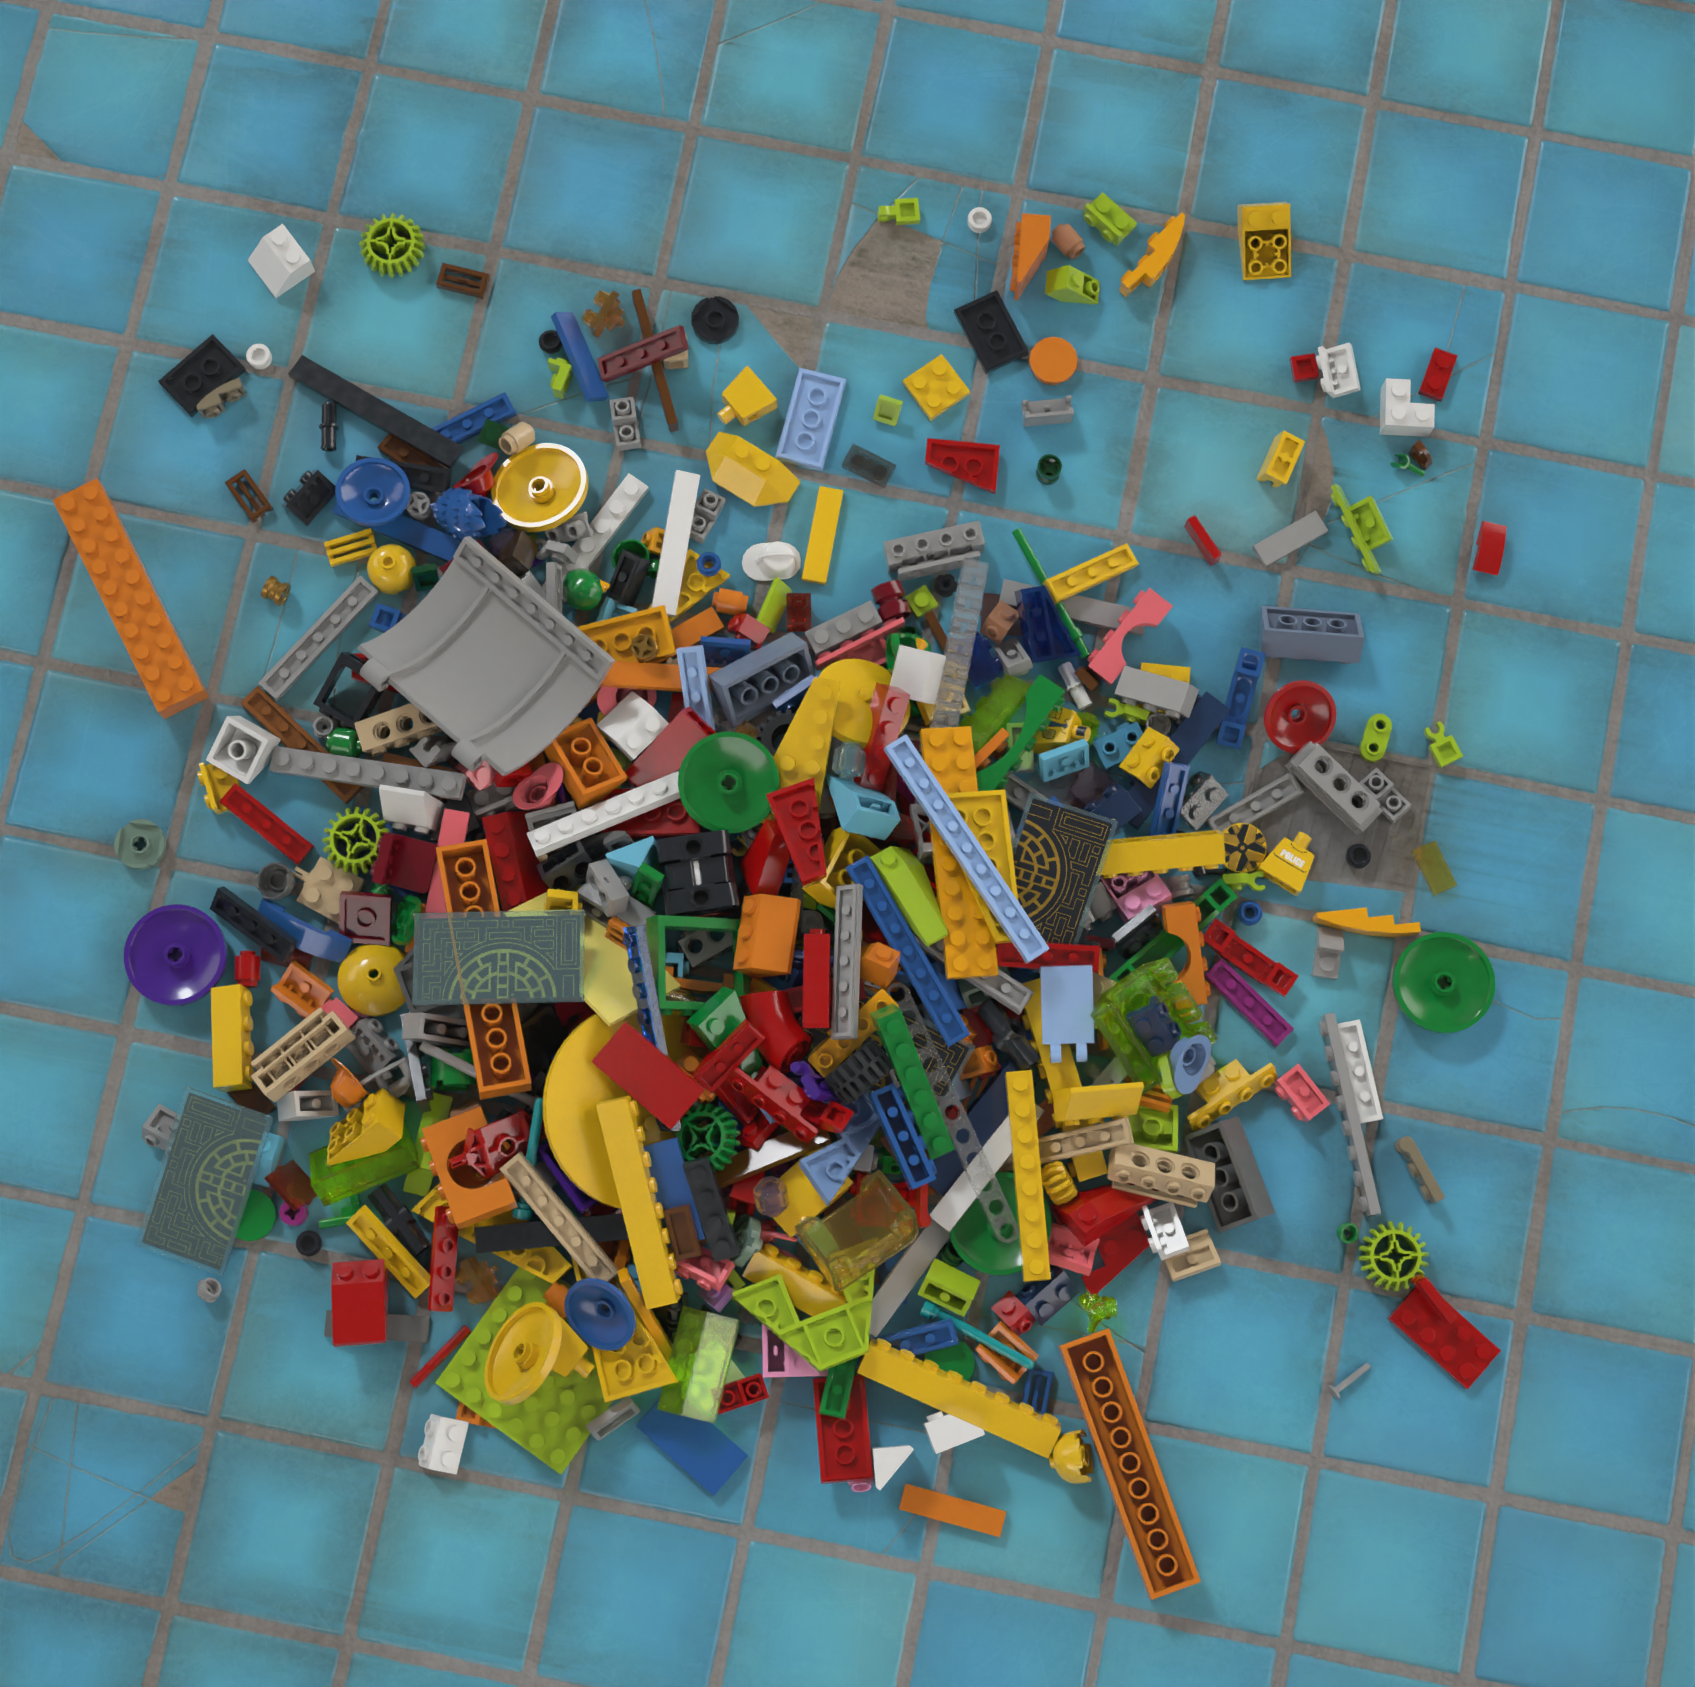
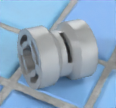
(1159, 722)

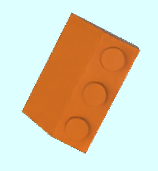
(587, 763)
(766, 935)

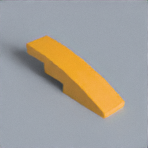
(1358, 922)

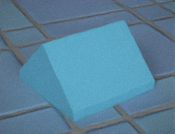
(629, 858)

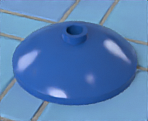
(372, 479)
(600, 1314)

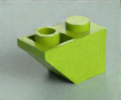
(1071, 286)

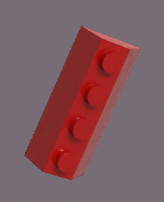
(513, 858)

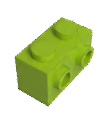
(949, 1287)

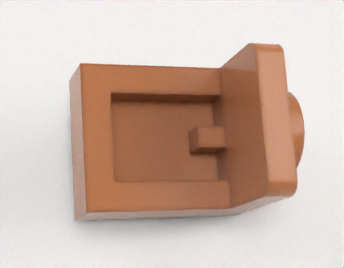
(999, 622)

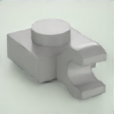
(558, 551)

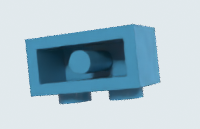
(1113, 748)

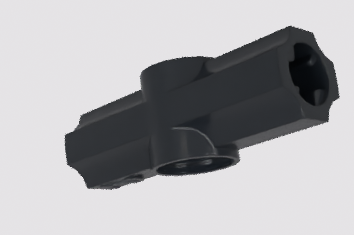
(1008, 1035)
(399, 1220)

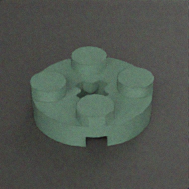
(150, 855)
(747, 1233)

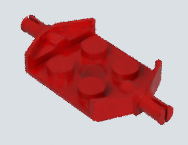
(484, 1144)

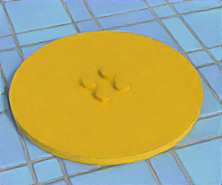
(575, 1089)

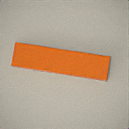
(952, 1510)

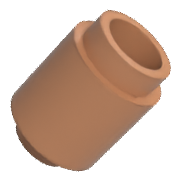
(1068, 241)

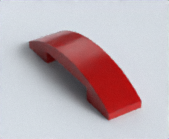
(1249, 959)
(823, 1116)

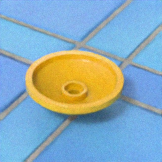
(367, 994)

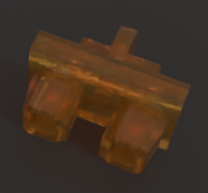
(608, 304)
(481, 1278)

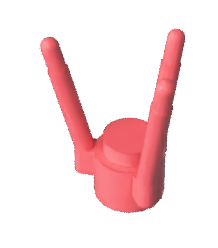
(769, 1233)

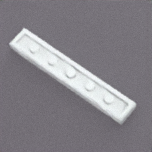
(675, 541)
(961, 1194)

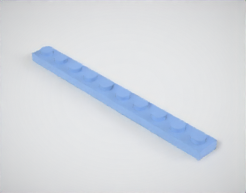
(966, 849)

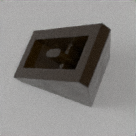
(519, 553)

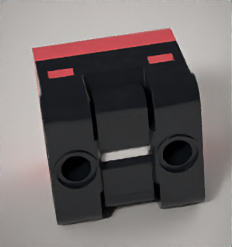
(698, 875)

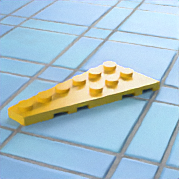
(808, 739)
(989, 822)
(542, 1262)
(634, 1366)

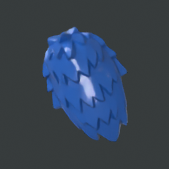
(467, 514)

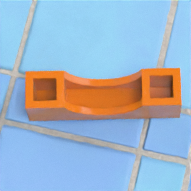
(1182, 921)

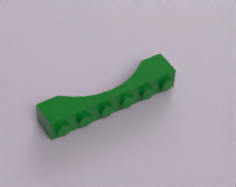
(1040, 701)
(1166, 945)
(909, 1070)

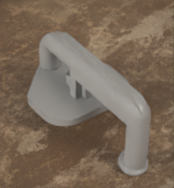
(381, 1078)

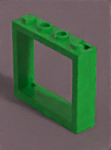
(656, 943)

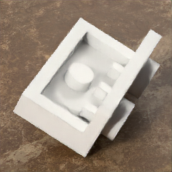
(1338, 370)
(1166, 1230)
(442, 1444)

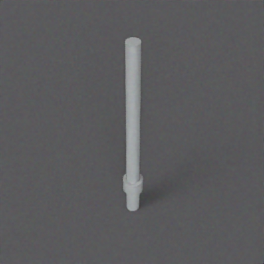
(469, 1069)

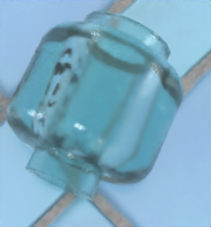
(849, 761)

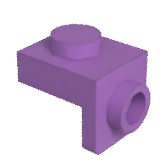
(717, 1299)

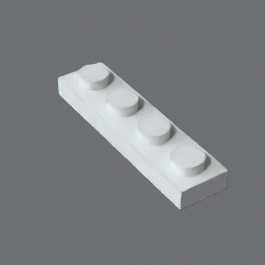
(1360, 1071)

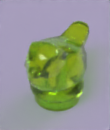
(1097, 1308)

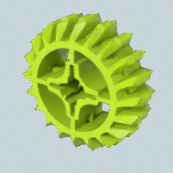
(373, 242)
(359, 830)
(1393, 1244)

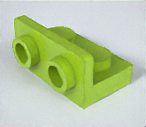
(1108, 219)

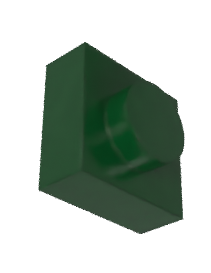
(491, 433)
(425, 576)

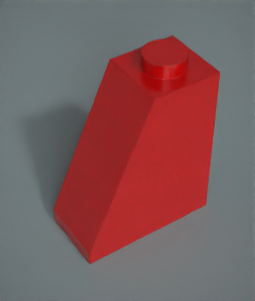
(765, 860)

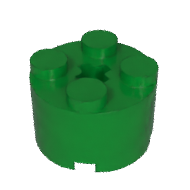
(449, 1077)

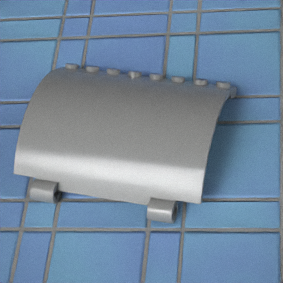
(488, 663)

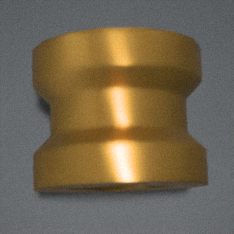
(275, 590)
(639, 646)

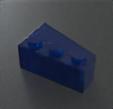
(1041, 626)

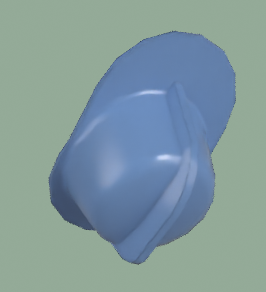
(1189, 1061)

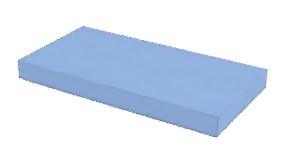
(810, 419)

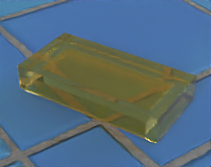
(1434, 868)

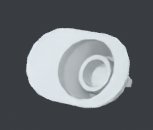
(771, 560)

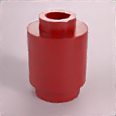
(248, 969)

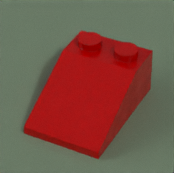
(359, 1302)

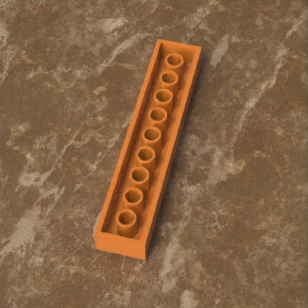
(130, 598)
(492, 1028)
(1129, 1464)

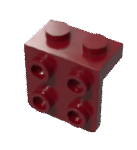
(404, 862)

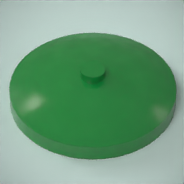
(727, 781)
(1443, 982)
(976, 1241)

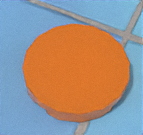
(1053, 360)

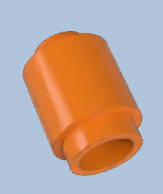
(730, 602)
(555, 1298)

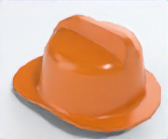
(345, 1087)

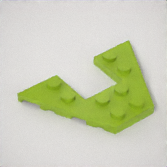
(821, 1339)

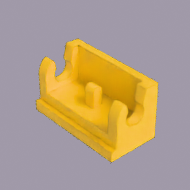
(1281, 459)

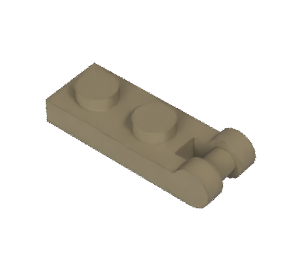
(1418, 1168)

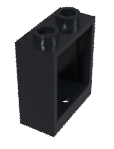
(354, 663)

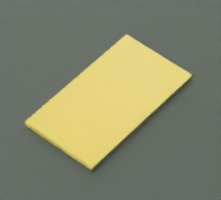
(606, 970)

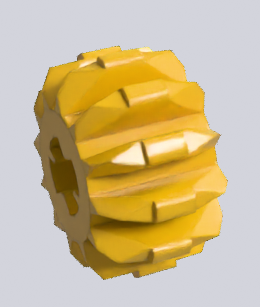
(1058, 1183)

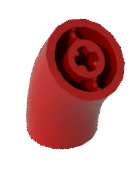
(784, 1037)

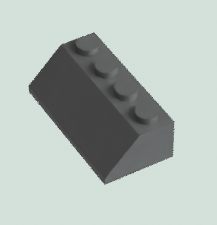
(1239, 1187)

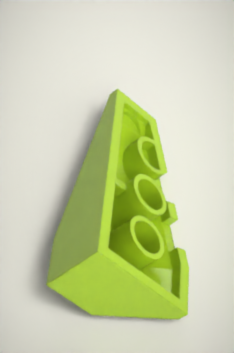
(911, 891)

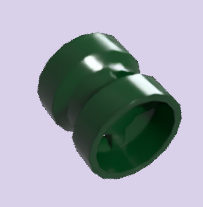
(1048, 464)

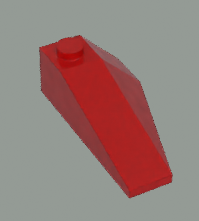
(1099, 1210)

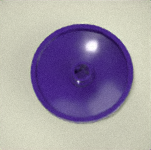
(175, 955)

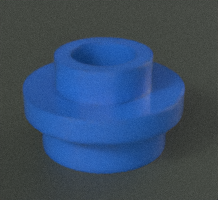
(708, 557)
(1257, 913)

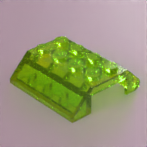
(1134, 993)

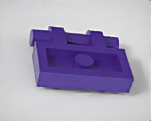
(813, 1081)

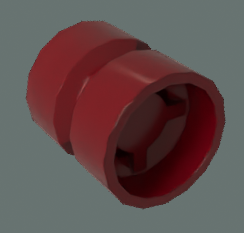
(890, 599)

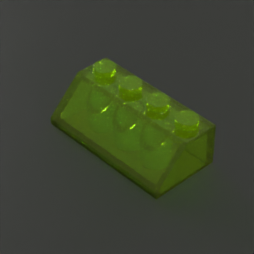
(995, 710)
(357, 1175)
(700, 1364)

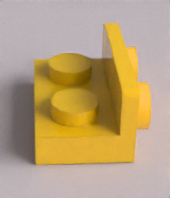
(217, 785)

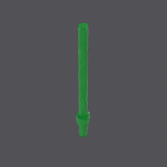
(1075, 633)

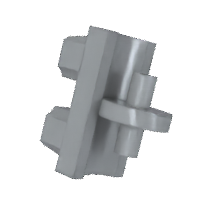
(573, 529)

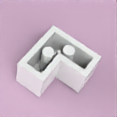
(1401, 416)

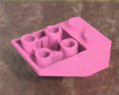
(1136, 892)
(783, 1361)

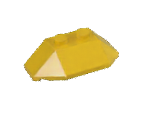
(749, 471)

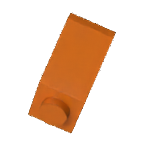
(879, 964)

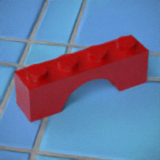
(888, 712)

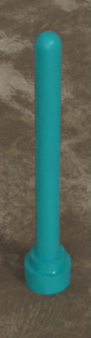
(524, 1211)
(934, 1311)

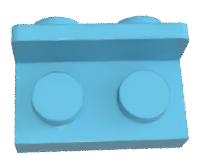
(1063, 760)

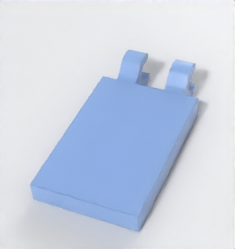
(1067, 1008)

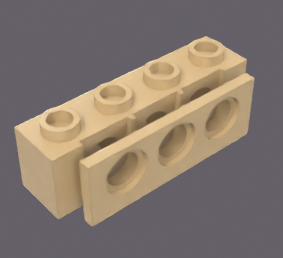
(373, 729)
(300, 1053)
(1162, 1171)

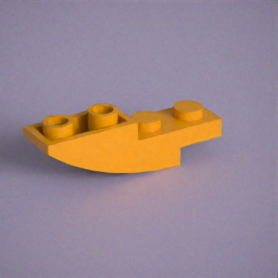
(1157, 257)

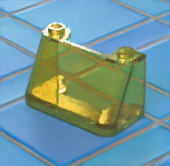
(860, 1232)

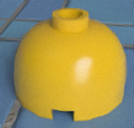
(391, 569)
(1072, 1458)

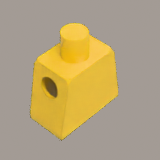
(746, 399)
(572, 1354)

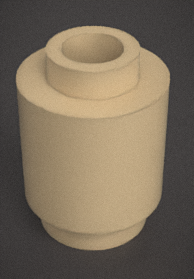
(517, 438)

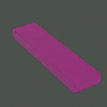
(1248, 1002)

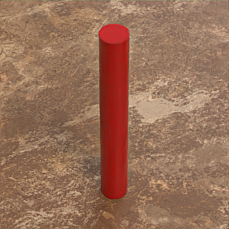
(440, 1356)

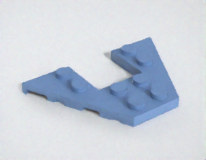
(832, 1165)

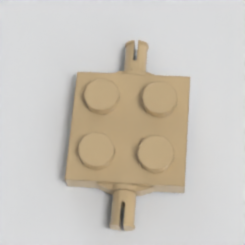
(323, 887)

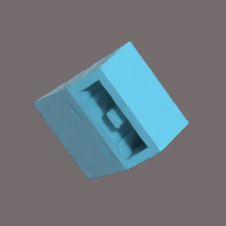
(863, 809)

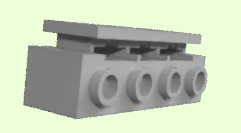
(925, 548)
(1322, 786)

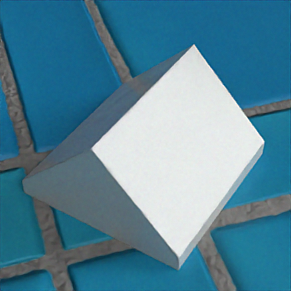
(918, 673)
(887, 1461)

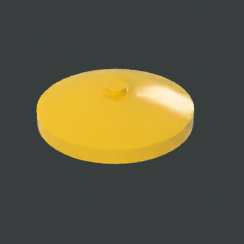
(540, 487)
(856, 690)
(523, 1353)

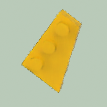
(695, 585)

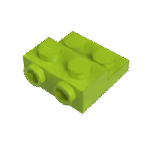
(1155, 1128)

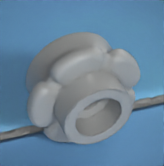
(320, 722)
(208, 1289)

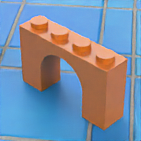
(465, 1204)

